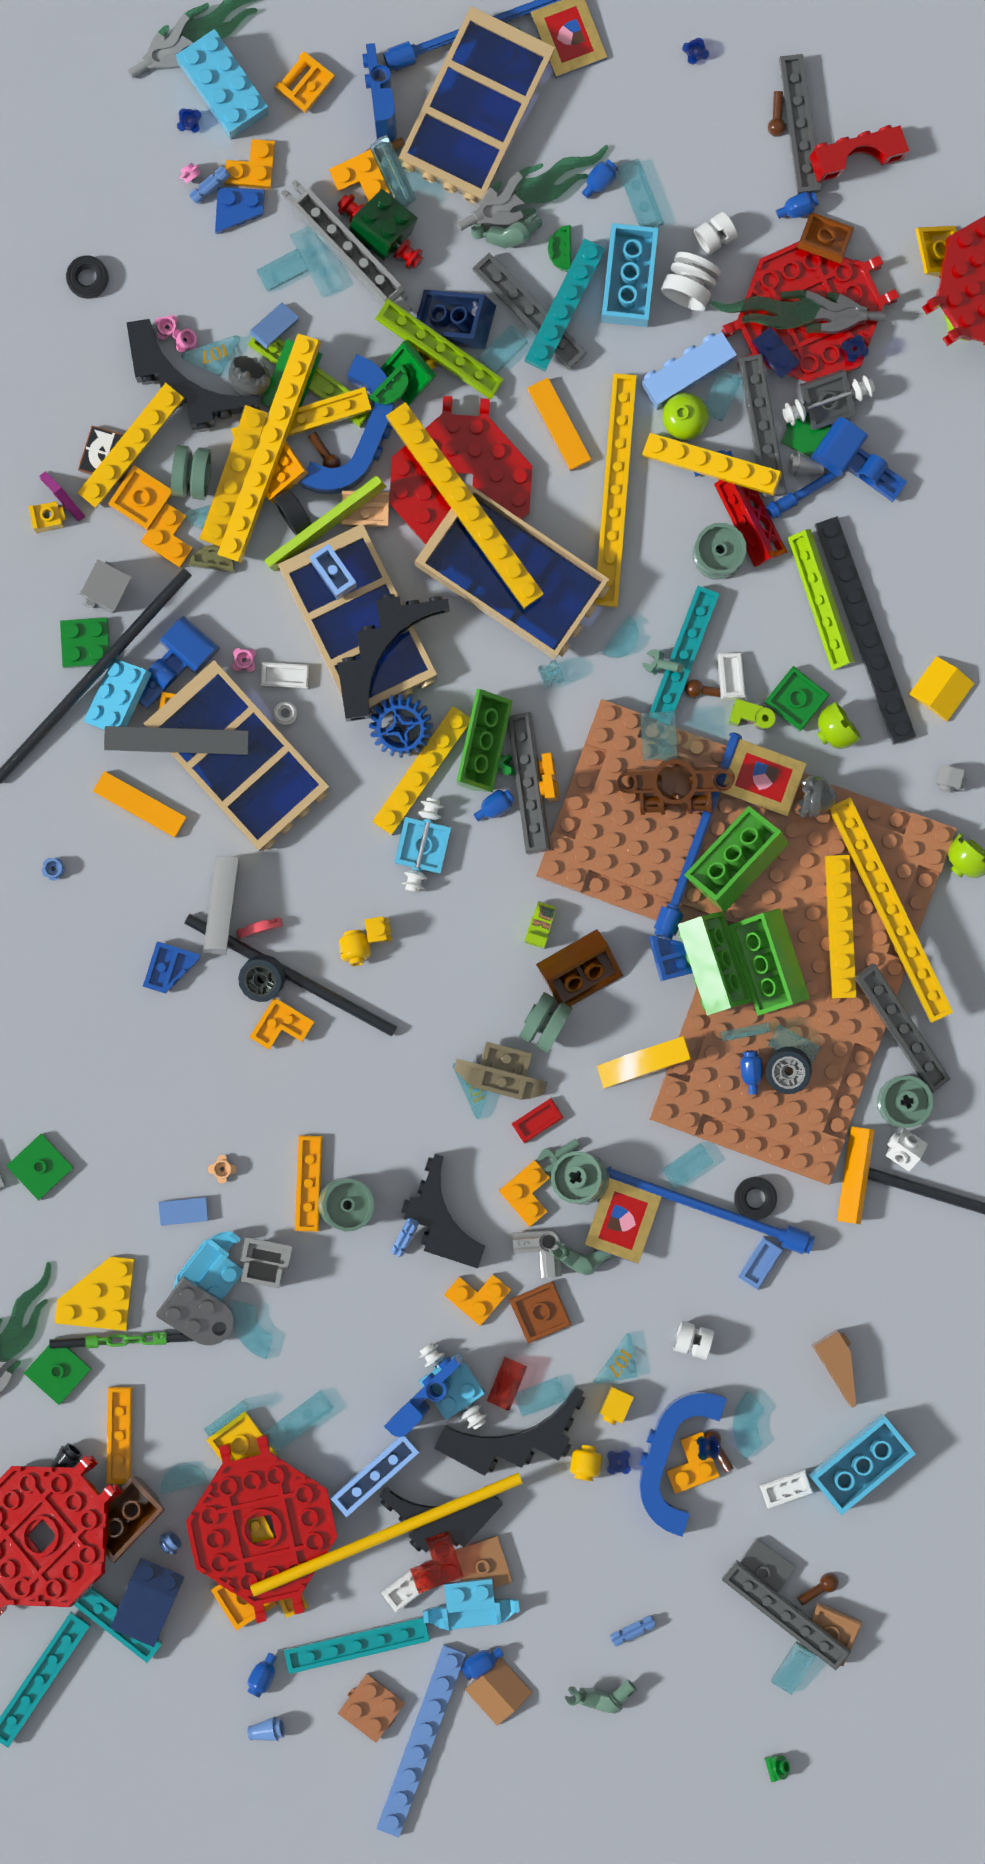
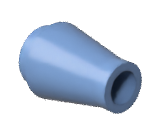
(267, 1730)

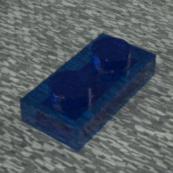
(775, 352)

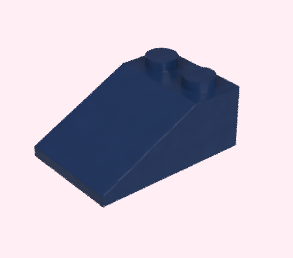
(458, 316)
(147, 1602)

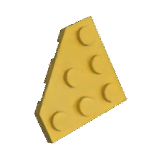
(100, 1297)

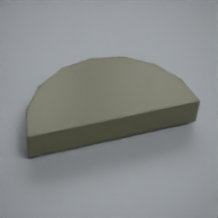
(209, 559)

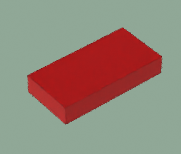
(537, 1120)

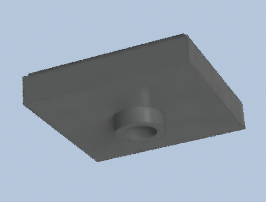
(768, 1564)

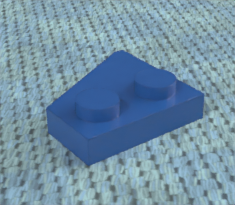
(237, 206)
(669, 958)
(168, 966)

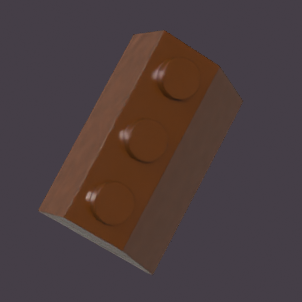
(580, 969)
(130, 1516)

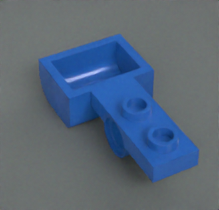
(381, 94)
(842, 451)
(186, 648)
(416, 1407)

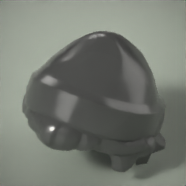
(249, 376)
(818, 797)

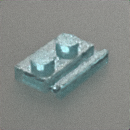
(658, 735)

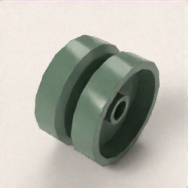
(191, 473)
(718, 565)
(545, 1022)
(919, 1101)
(566, 1174)
(332, 1199)

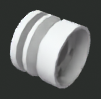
(690, 281)

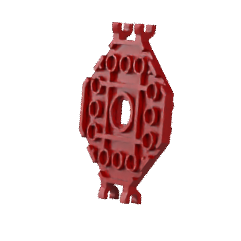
(801, 270)
(963, 284)
(471, 447)
(249, 1490)
(73, 1513)

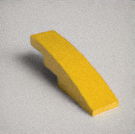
(644, 1062)

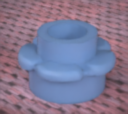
(48, 864)
(170, 1542)

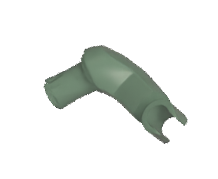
(507, 237)
(577, 1261)
(601, 1699)

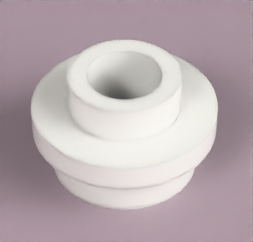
(285, 706)

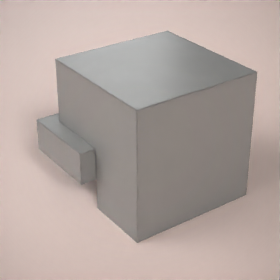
(104, 586)
(265, 1262)

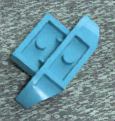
(211, 1266)
(470, 1605)

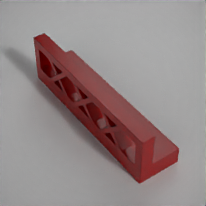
(747, 520)

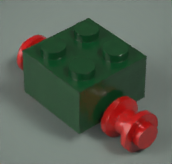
(383, 226)

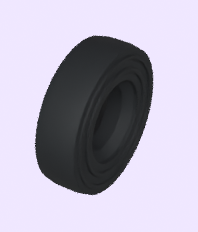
(80, 264)
(755, 1183)

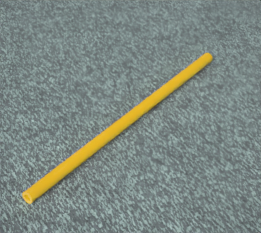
(386, 1534)

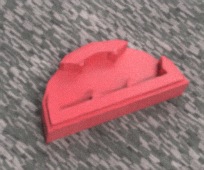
(259, 927)

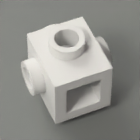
(905, 1149)

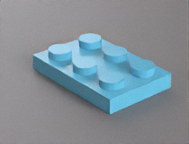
(117, 695)

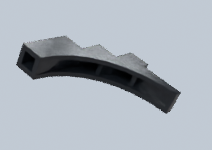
(152, 365)
(373, 642)
(547, 1436)

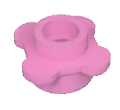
(190, 172)
(162, 322)
(190, 338)
(239, 655)

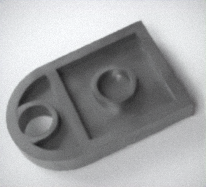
(195, 1312)

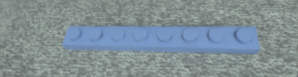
(421, 1740)

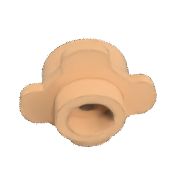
(228, 1169)

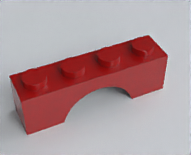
(885, 146)

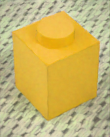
(616, 1405)

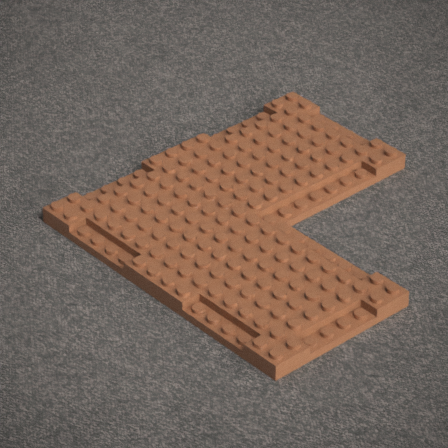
(635, 863)

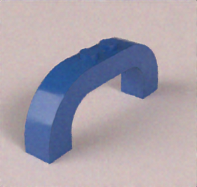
(343, 478)
(654, 1460)

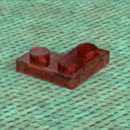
(443, 1566)

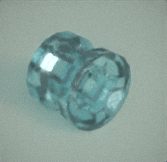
(550, 673)

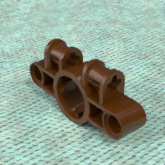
(654, 798)

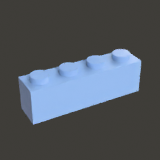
(689, 370)
(375, 1474)

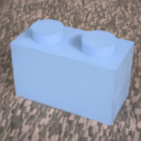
(333, 572)

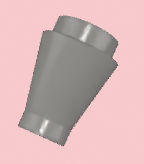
(804, 465)

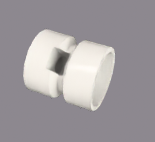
(710, 239)
(685, 1337)

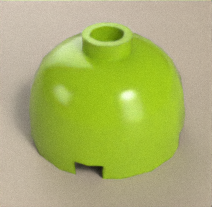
(685, 416)
(837, 728)
(967, 857)

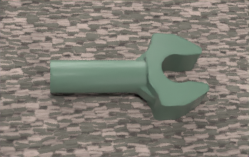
(659, 663)
(555, 1155)

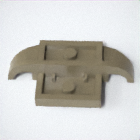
(502, 1072)

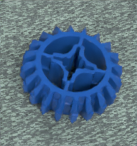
(395, 707)

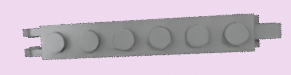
(346, 247)

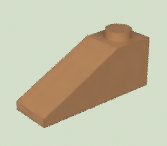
(837, 1360)

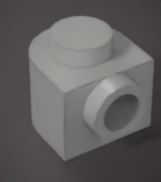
(951, 779)

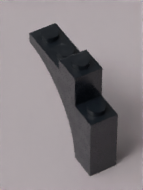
(430, 1210)
(461, 1525)

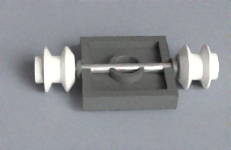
(828, 399)

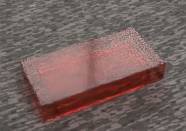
(506, 1383)

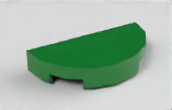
(560, 248)
(392, 388)

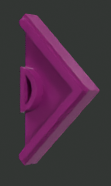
(62, 496)

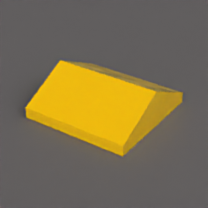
(932, 246)
(941, 688)

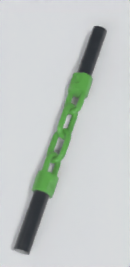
(92, 1341)

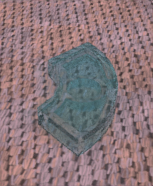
(249, 1330)
(745, 1424)

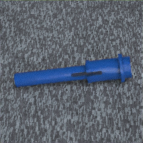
(790, 500)

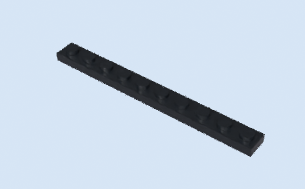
(865, 630)

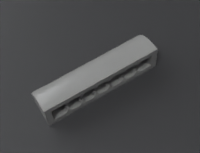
(221, 905)

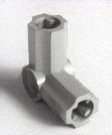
(533, 1242)

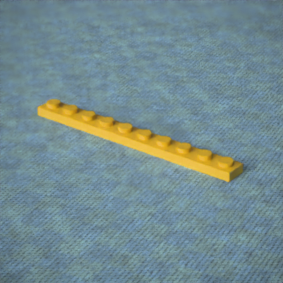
(269, 448)
(616, 485)
(464, 505)
(890, 910)

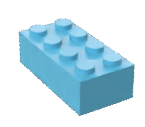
(222, 84)
(629, 275)
(861, 1464)

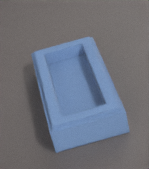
(274, 325)
(183, 1211)
(760, 1263)

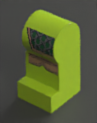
(751, 713)
(540, 925)

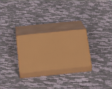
(499, 1692)

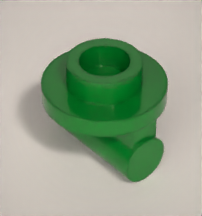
(504, 765)
(777, 1767)

